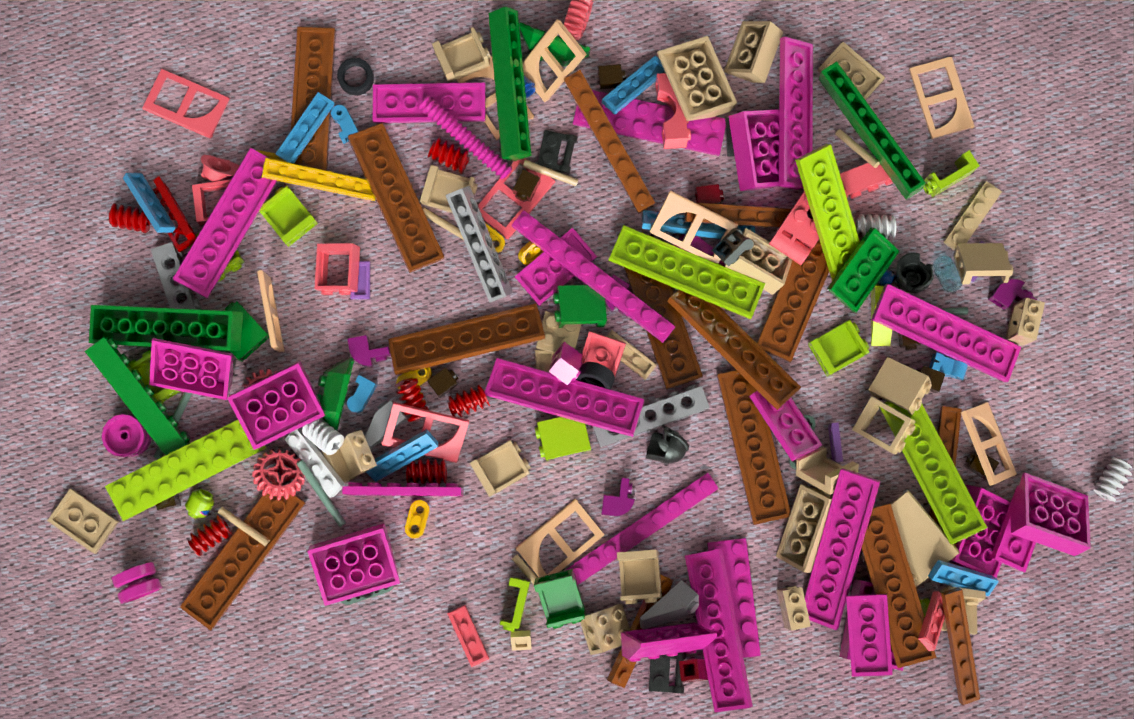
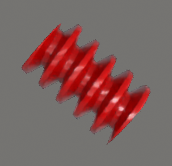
(449, 155)
(128, 219)
(412, 396)
(467, 401)
(426, 471)
(209, 535)

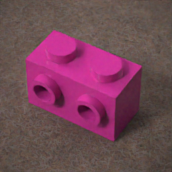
(566, 363)

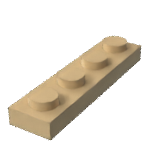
(973, 215)

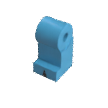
(342, 117)
(951, 367)
(362, 395)

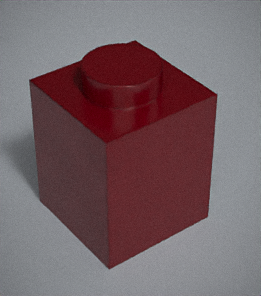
(709, 194)
(693, 670)

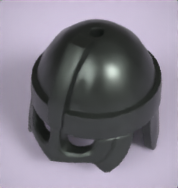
(921, 274)
(667, 447)

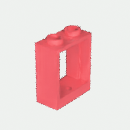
(199, 198)
(321, 273)

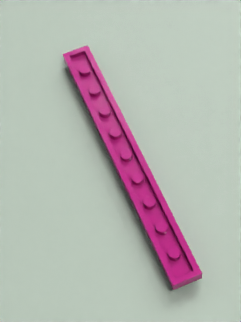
(593, 276)
(643, 528)

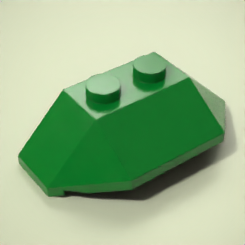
(557, 47)
(333, 390)

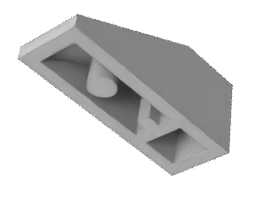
(378, 425)
(673, 606)

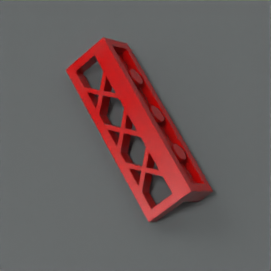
(175, 214)

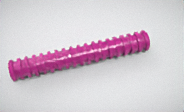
(465, 137)

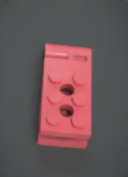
(797, 232)

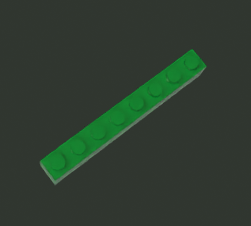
(509, 84)
(871, 130)
(137, 395)

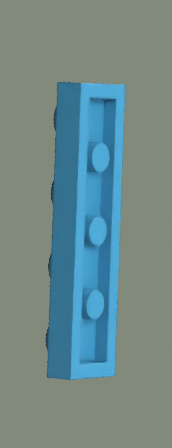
(633, 85)
(305, 128)
(149, 202)
(402, 455)
(962, 577)

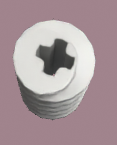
(884, 225)
(323, 436)
(1112, 478)

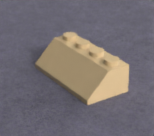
(805, 528)

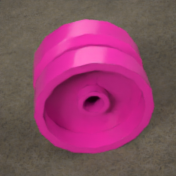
(115, 437)
(136, 581)

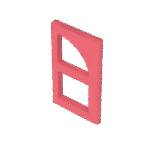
(202, 125)
(545, 184)
(448, 450)

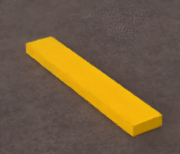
(317, 179)

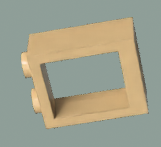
(1028, 317)
(868, 415)

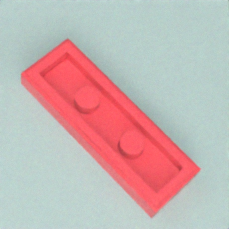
(933, 622)
(468, 635)

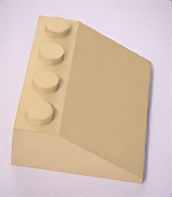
(697, 79)
(920, 537)

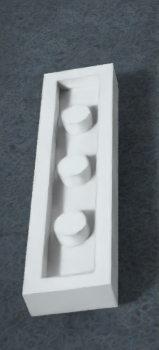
(316, 462)

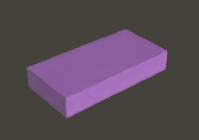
(363, 282)
(835, 442)

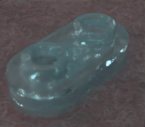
(949, 273)

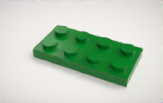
(863, 269)

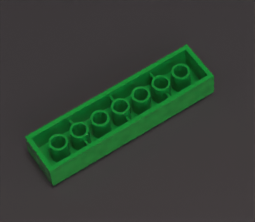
(186, 326)

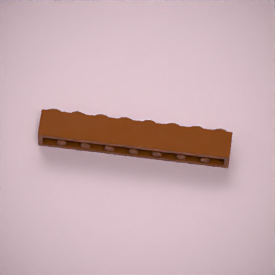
(609, 141)

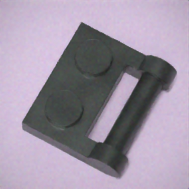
(550, 151)
(728, 251)
(660, 674)

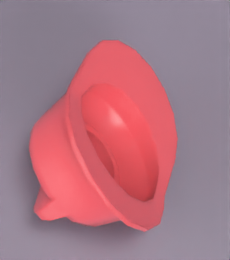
(217, 169)

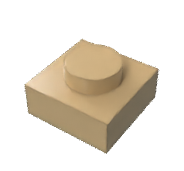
(521, 640)

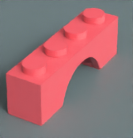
(674, 130)

